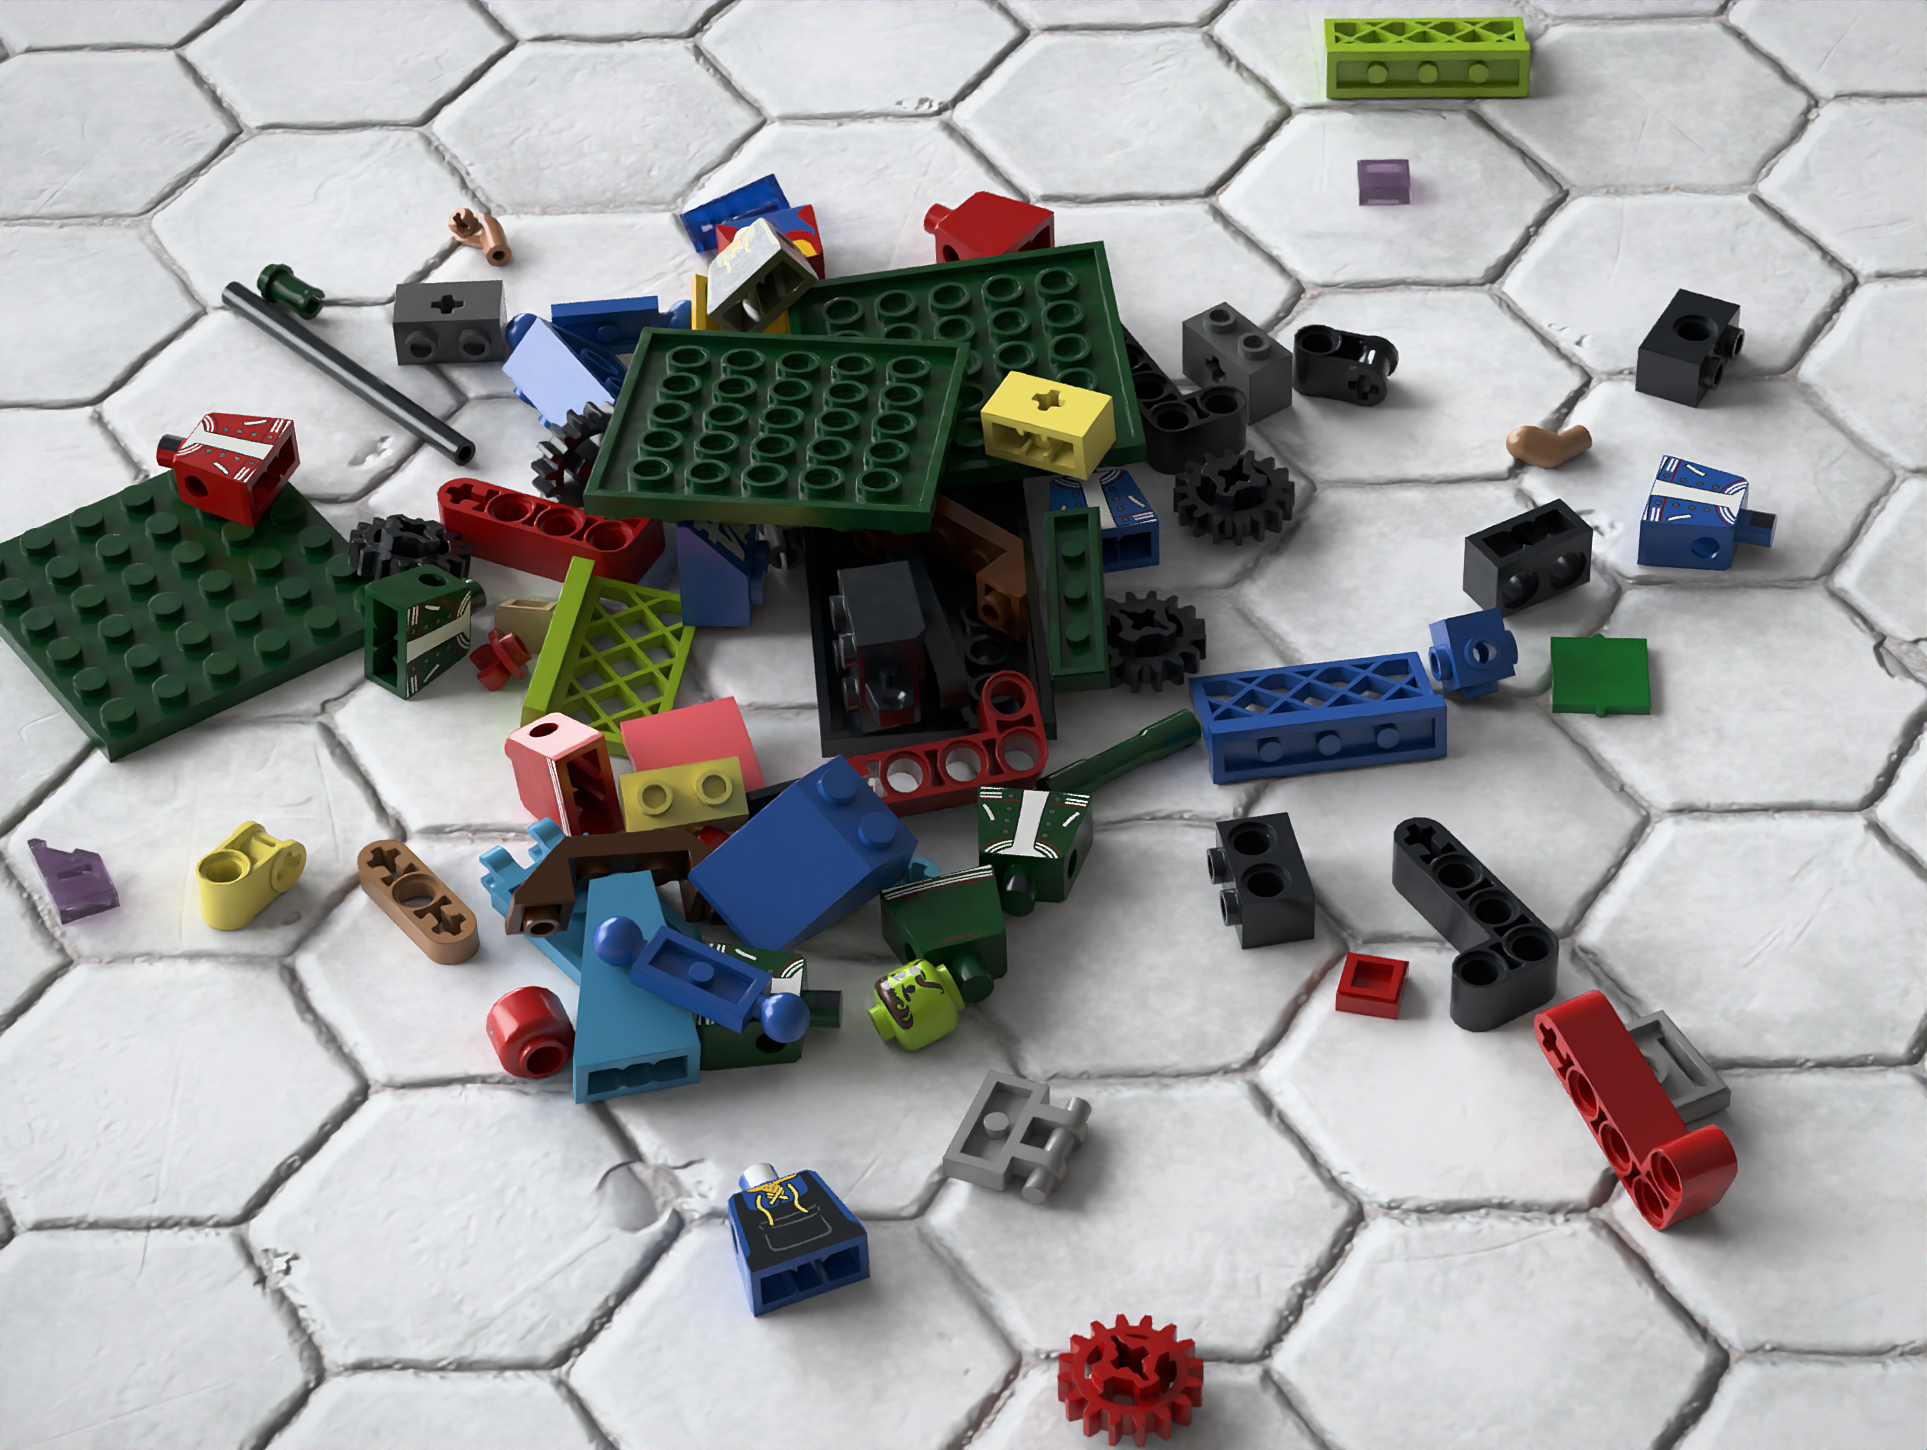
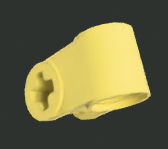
(246, 875)

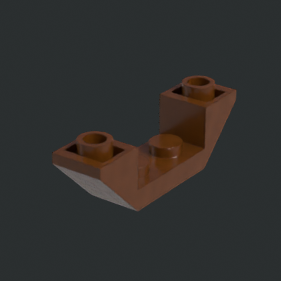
(978, 548)
(547, 895)

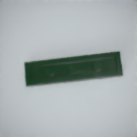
(1076, 600)

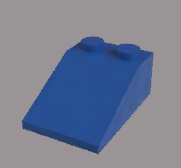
(806, 859)

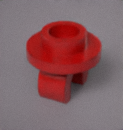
(500, 659)

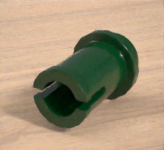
(280, 285)

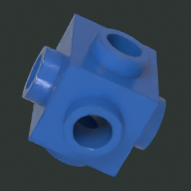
(1472, 652)

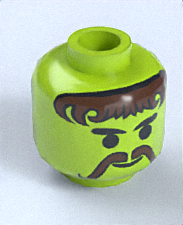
(916, 1005)

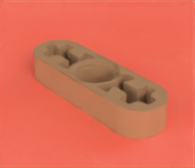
(421, 923)

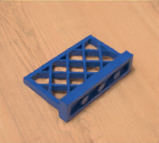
(1339, 734)

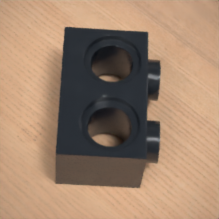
(1528, 558)
(1262, 881)

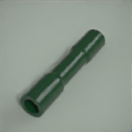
(1148, 745)

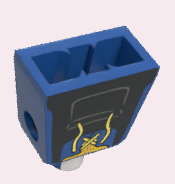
(793, 1238)

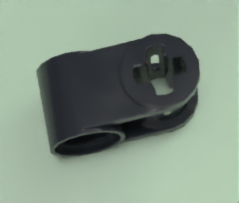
(1337, 365)

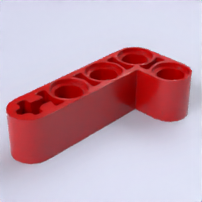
(544, 534)
(982, 751)
(1631, 1116)

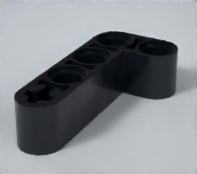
(1180, 425)
(1504, 948)

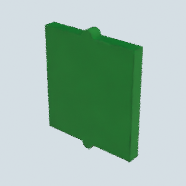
(1599, 675)

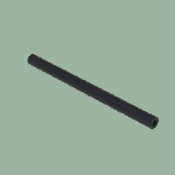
(349, 373)

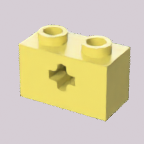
(1048, 425)
(685, 797)

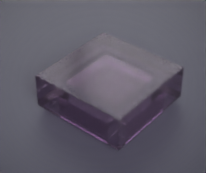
(1383, 182)

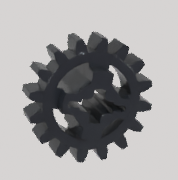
(571, 455)
(1233, 497)
(404, 544)
(1153, 641)

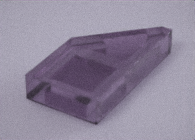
(74, 881)

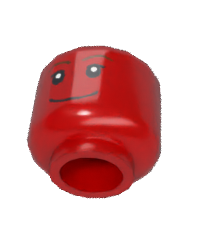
(531, 1032)

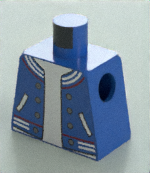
(1127, 518)
(1699, 518)

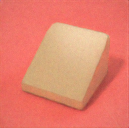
(527, 618)

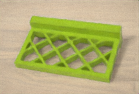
(1425, 58)
(568, 641)

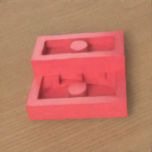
(692, 736)

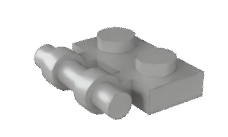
(997, 1134)

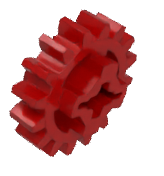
(1130, 1380)

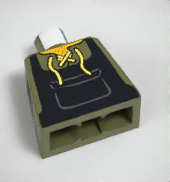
(756, 279)

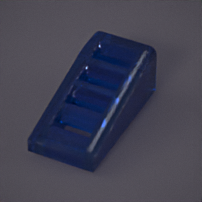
(745, 202)

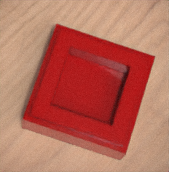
(1372, 986)

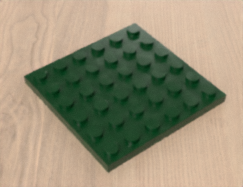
(1021, 311)
(781, 430)
(172, 614)

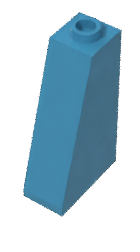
(623, 1033)

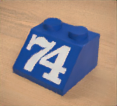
(720, 572)

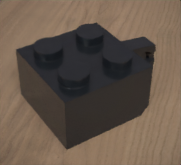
(881, 647)

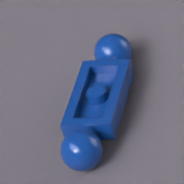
(609, 323)
(701, 979)

